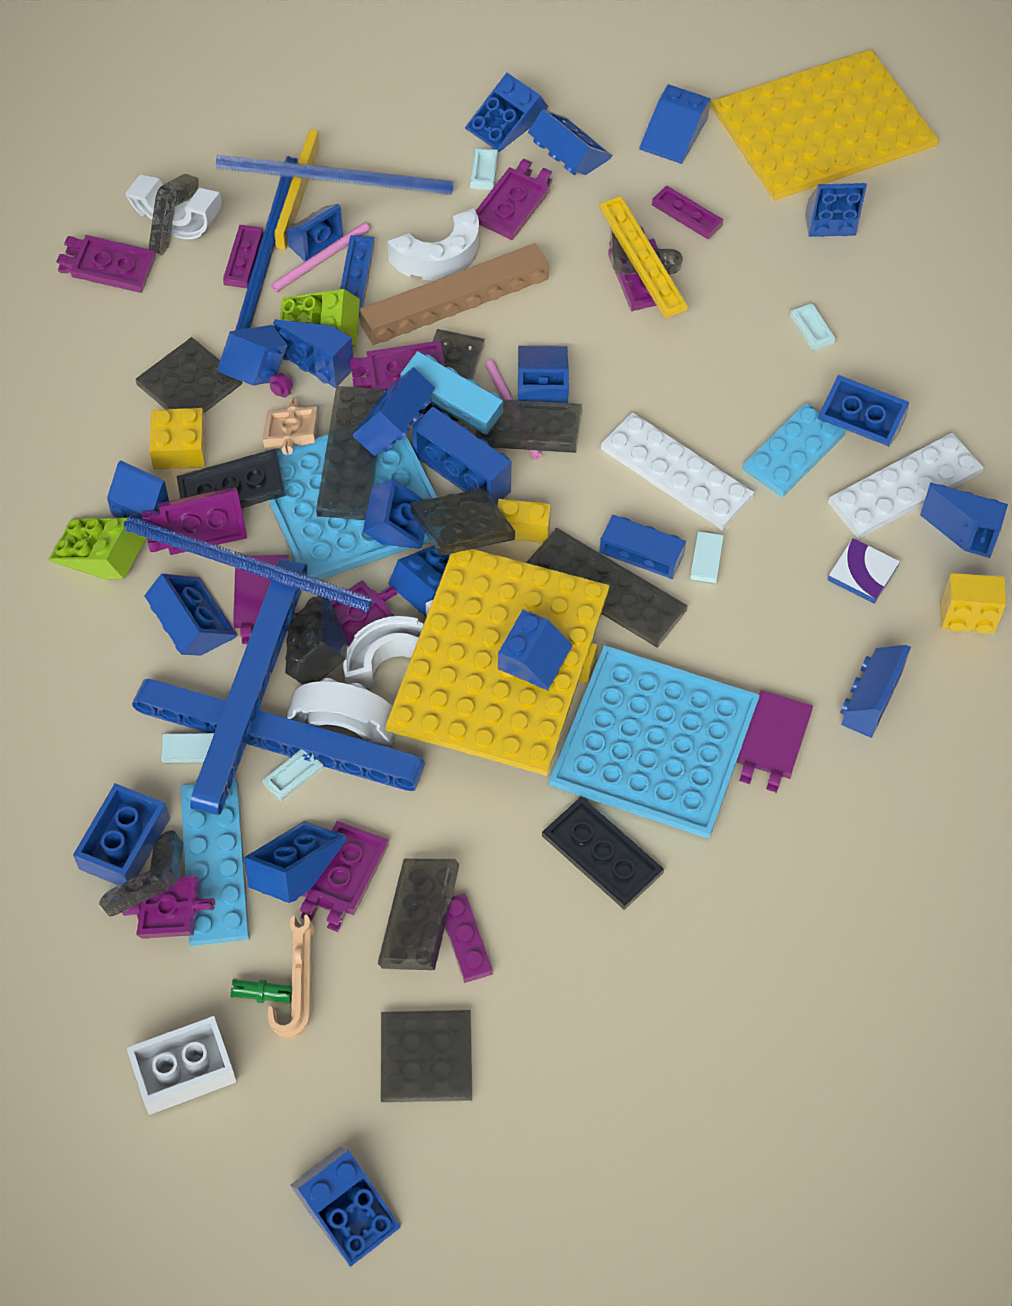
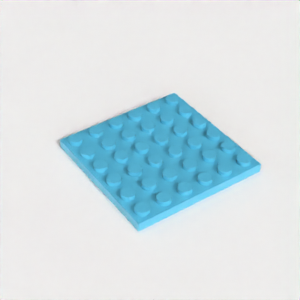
(337, 543)
(655, 741)

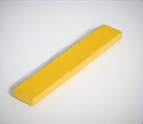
(296, 190)
(643, 257)

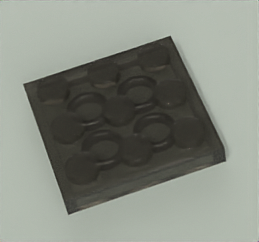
(187, 379)
(462, 521)
(426, 1056)

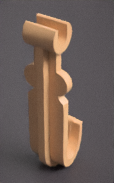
(300, 982)

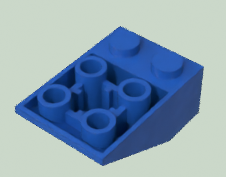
(506, 113)
(835, 209)
(317, 349)
(543, 374)
(964, 518)
(419, 576)
(345, 1205)

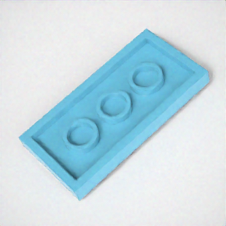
(793, 450)

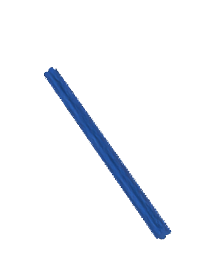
(334, 174)
(264, 253)
(264, 570)

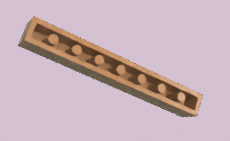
(454, 294)

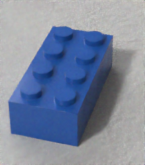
(461, 455)

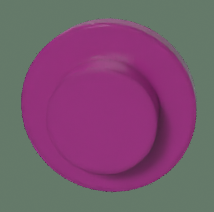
(281, 385)

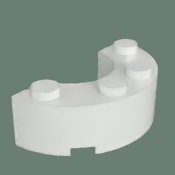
(189, 217)
(439, 258)
(377, 643)
(343, 706)

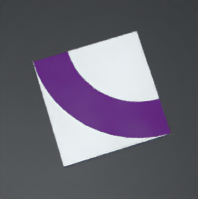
(863, 570)

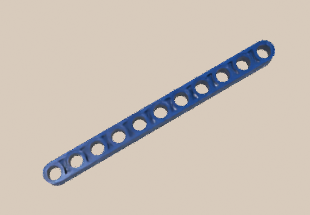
(246, 694)
(284, 736)

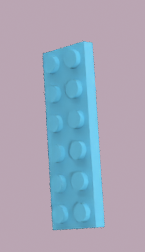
(216, 857)

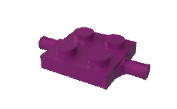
(354, 619)
(172, 911)

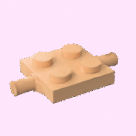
(291, 427)

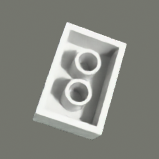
(181, 1065)

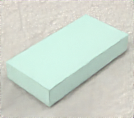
(484, 169)
(812, 326)
(706, 557)
(185, 747)
(291, 774)

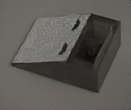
(314, 642)

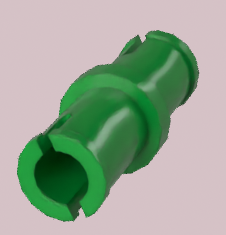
(261, 991)

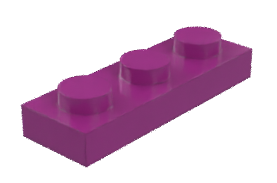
(687, 212)
(243, 256)
(466, 940)

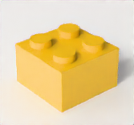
(177, 438)
(973, 602)

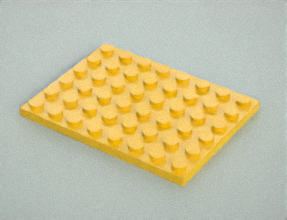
(823, 124)
(453, 679)

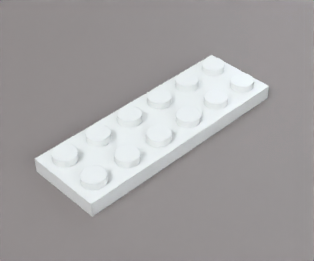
(677, 471)
(904, 485)

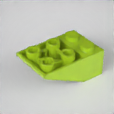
(329, 308)
(98, 547)

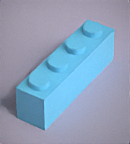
(457, 395)

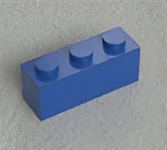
(642, 546)

